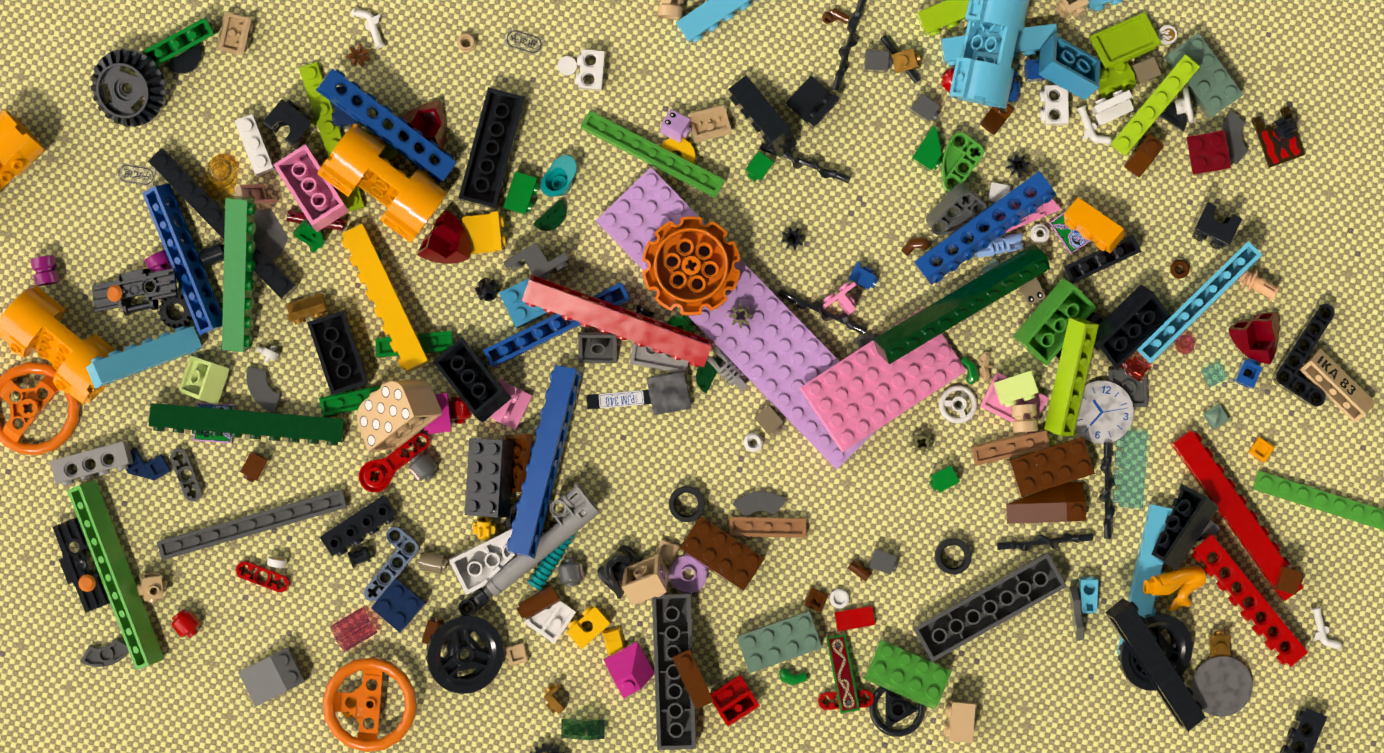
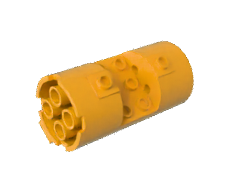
(17, 148)
(358, 163)
(34, 325)

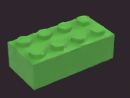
(1046, 327)
(907, 674)

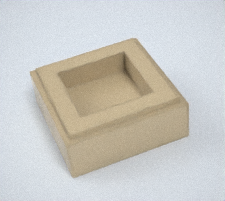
(667, 550)
(517, 654)

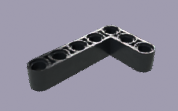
(1301, 355)

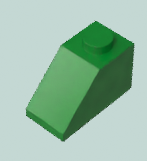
(929, 151)

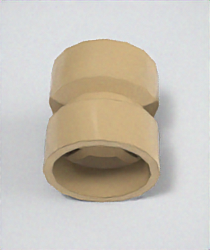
(670, 11)
(1024, 425)

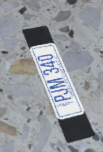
(618, 399)

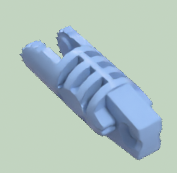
(1000, 245)

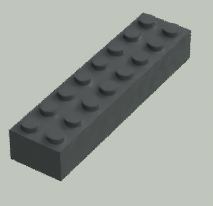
(989, 606)
(673, 704)

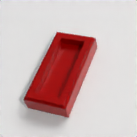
(854, 618)

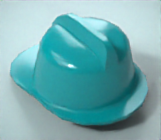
(559, 177)

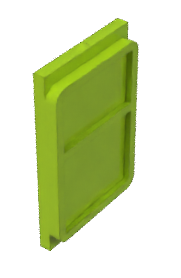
(1125, 41)

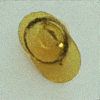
(221, 177)

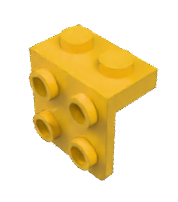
(484, 232)

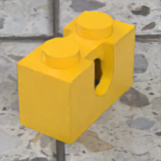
(584, 637)

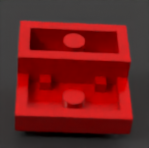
(734, 701)

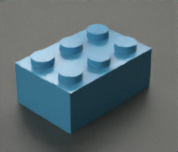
(1069, 67)

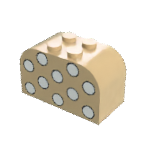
(396, 413)

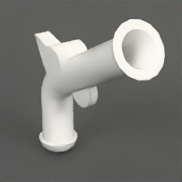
(372, 24)
(1091, 127)
(1322, 630)

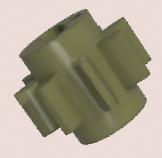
(740, 310)
(920, 437)

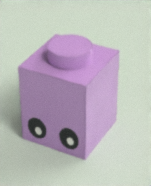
(675, 126)

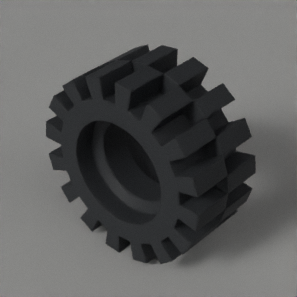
(165, 312)

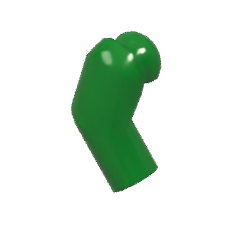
(972, 370)
(791, 679)

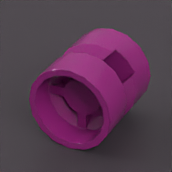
(157, 261)
(45, 270)

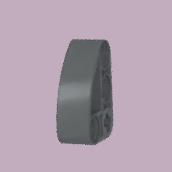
(962, 201)

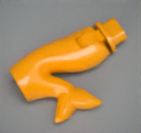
(1186, 577)

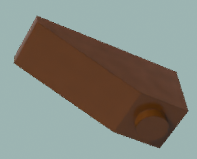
(692, 678)

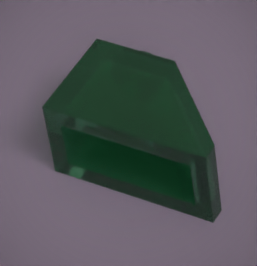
(582, 728)

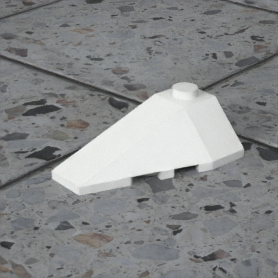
(480, 563)

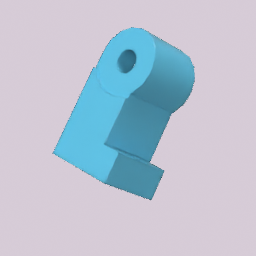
(1088, 594)

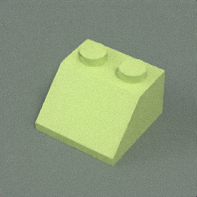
(204, 380)

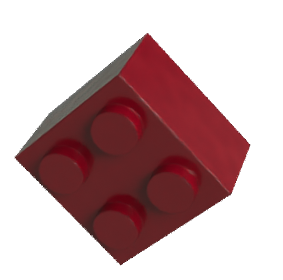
(1209, 153)

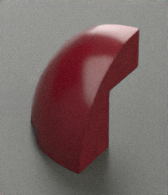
(429, 121)
(446, 242)
(1257, 336)

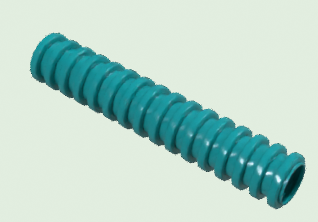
(548, 564)

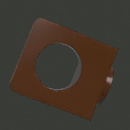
(995, 118)

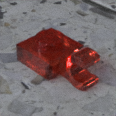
(1136, 368)

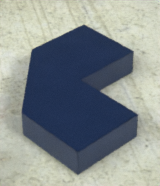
(151, 470)

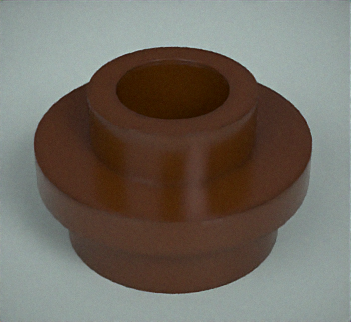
(1183, 264)

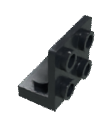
(812, 102)

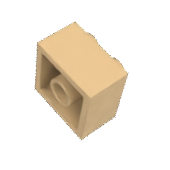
(645, 579)
(960, 721)

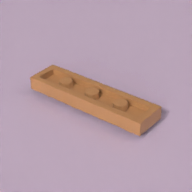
(1010, 447)
(767, 527)

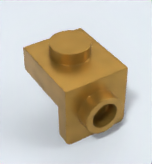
(906, 60)
(553, 703)

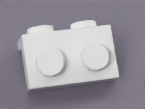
(1113, 108)

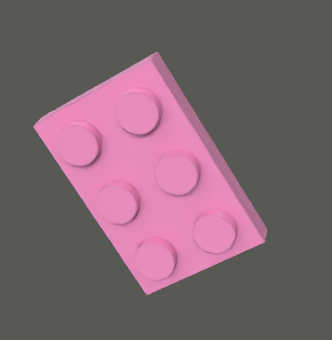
(991, 403)

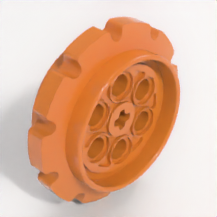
(660, 276)

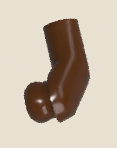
(835, 14)
(917, 242)

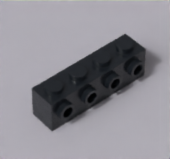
(359, 525)

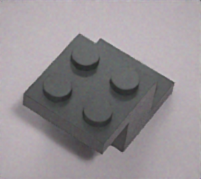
(537, 262)

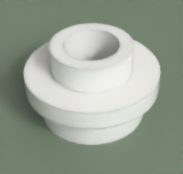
(1035, 238)
(757, 437)

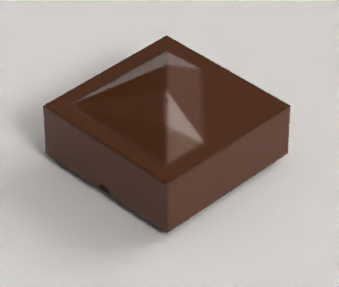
(815, 600)

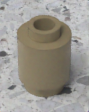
(433, 562)

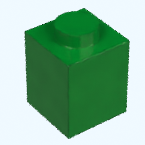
(758, 167)
(943, 479)

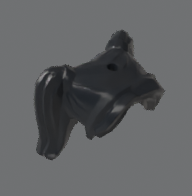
(613, 569)

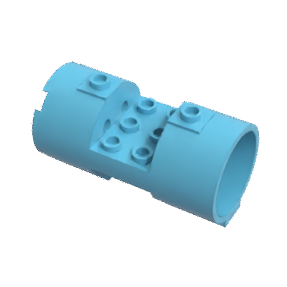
(984, 68)

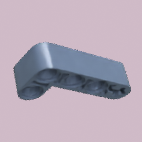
(389, 566)

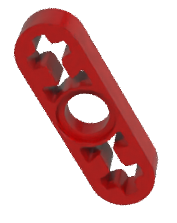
(251, 566)
(831, 696)

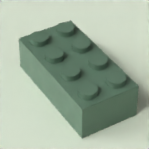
(1211, 84)
(779, 641)

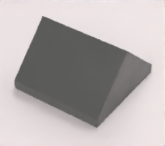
(597, 347)

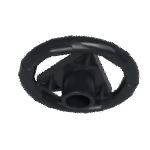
(895, 710)

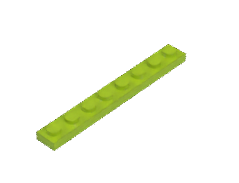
(329, 132)

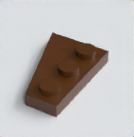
(521, 454)

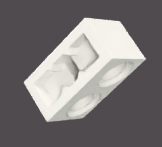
(595, 70)
(1059, 105)

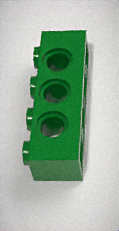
(180, 41)

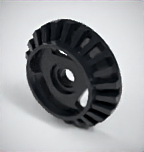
(147, 84)
(1178, 650)
(485, 659)

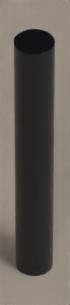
(891, 47)

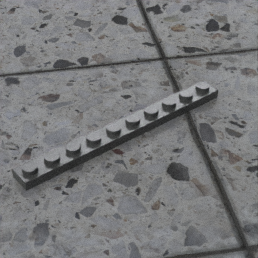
(252, 524)

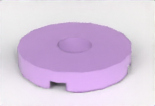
(677, 579)

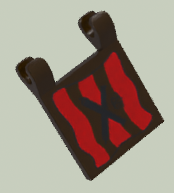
(1277, 150)

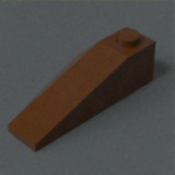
(1054, 504)

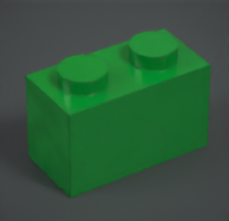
(521, 193)

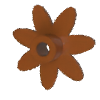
(358, 58)

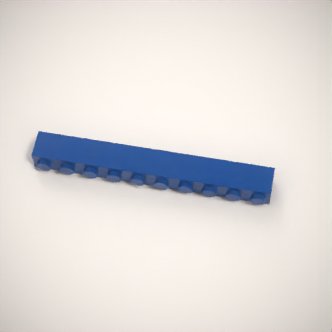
(544, 461)

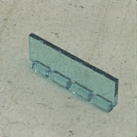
(1133, 466)

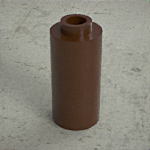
(538, 602)

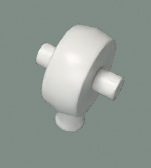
(269, 353)

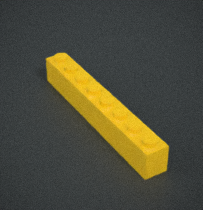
(385, 298)

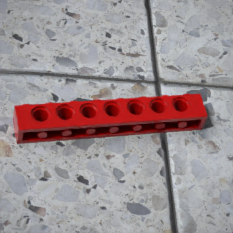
(1294, 650)

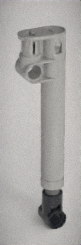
(576, 514)

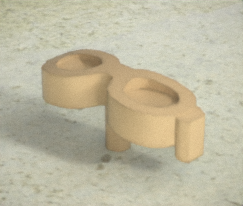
(984, 361)

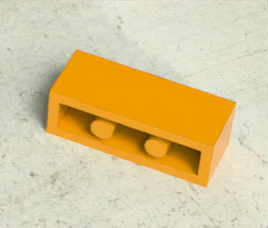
(1093, 225)

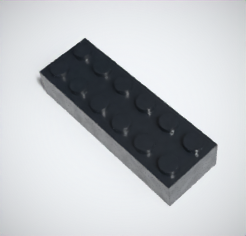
(492, 148)

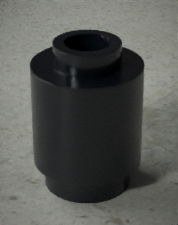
(212, 254)

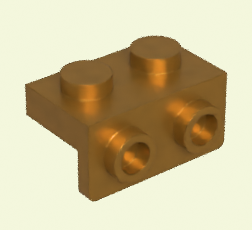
(306, 308)

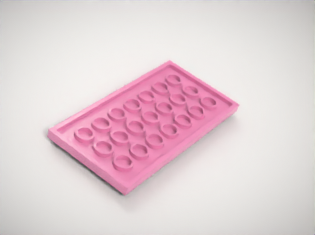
(869, 393)

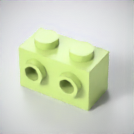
(1016, 388)

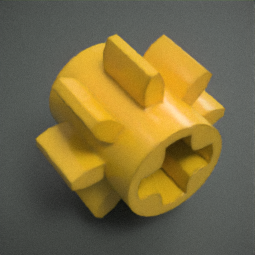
(484, 528)

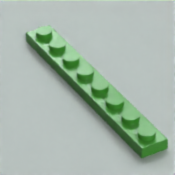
(652, 154)
(1319, 500)

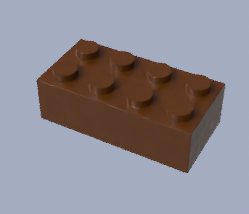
(1051, 467)
(721, 554)

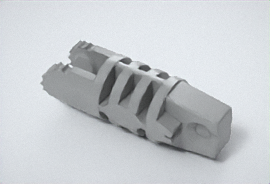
(728, 370)

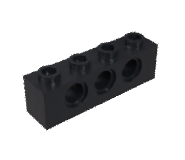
(1100, 260)
(1316, 722)

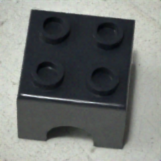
(287, 114)
(1207, 228)

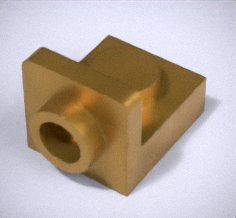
(1219, 644)

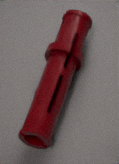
(299, 217)

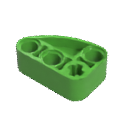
(955, 155)

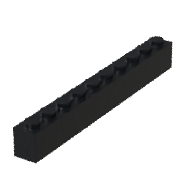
(215, 217)

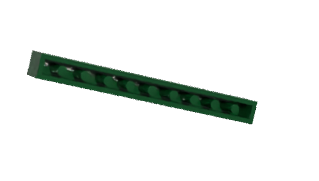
(961, 304)
(246, 423)

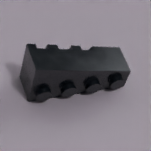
(763, 116)
(1183, 527)

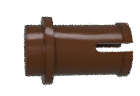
(859, 570)

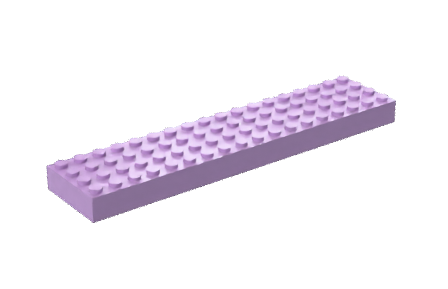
(770, 351)

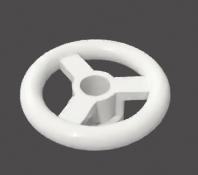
(1184, 105)
(963, 417)

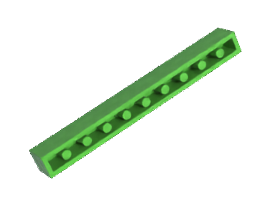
(115, 574)

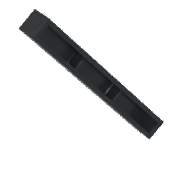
(1155, 664)

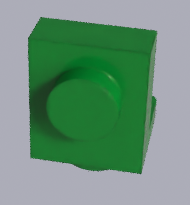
(308, 235)

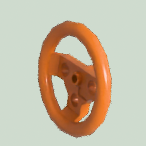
(9, 434)
(336, 702)

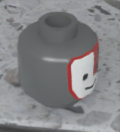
(423, 467)
(571, 572)

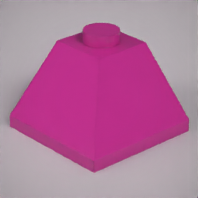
(629, 669)

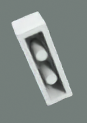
(255, 145)

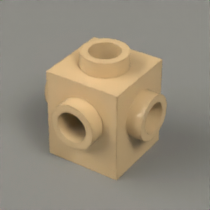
(151, 586)

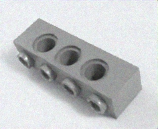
(62, 467)

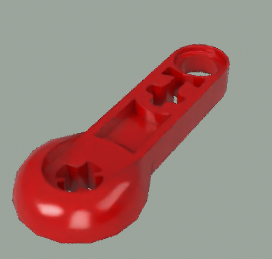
(388, 466)

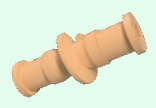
(1259, 284)

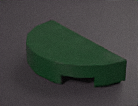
(552, 218)
(705, 375)

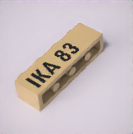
(1337, 385)

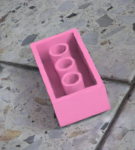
(312, 193)

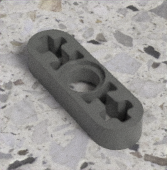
(186, 459)

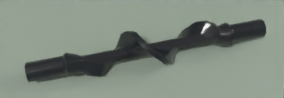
(852, 41)
(798, 163)
(825, 315)
(1105, 496)
(1041, 540)

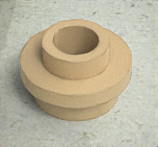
(466, 36)

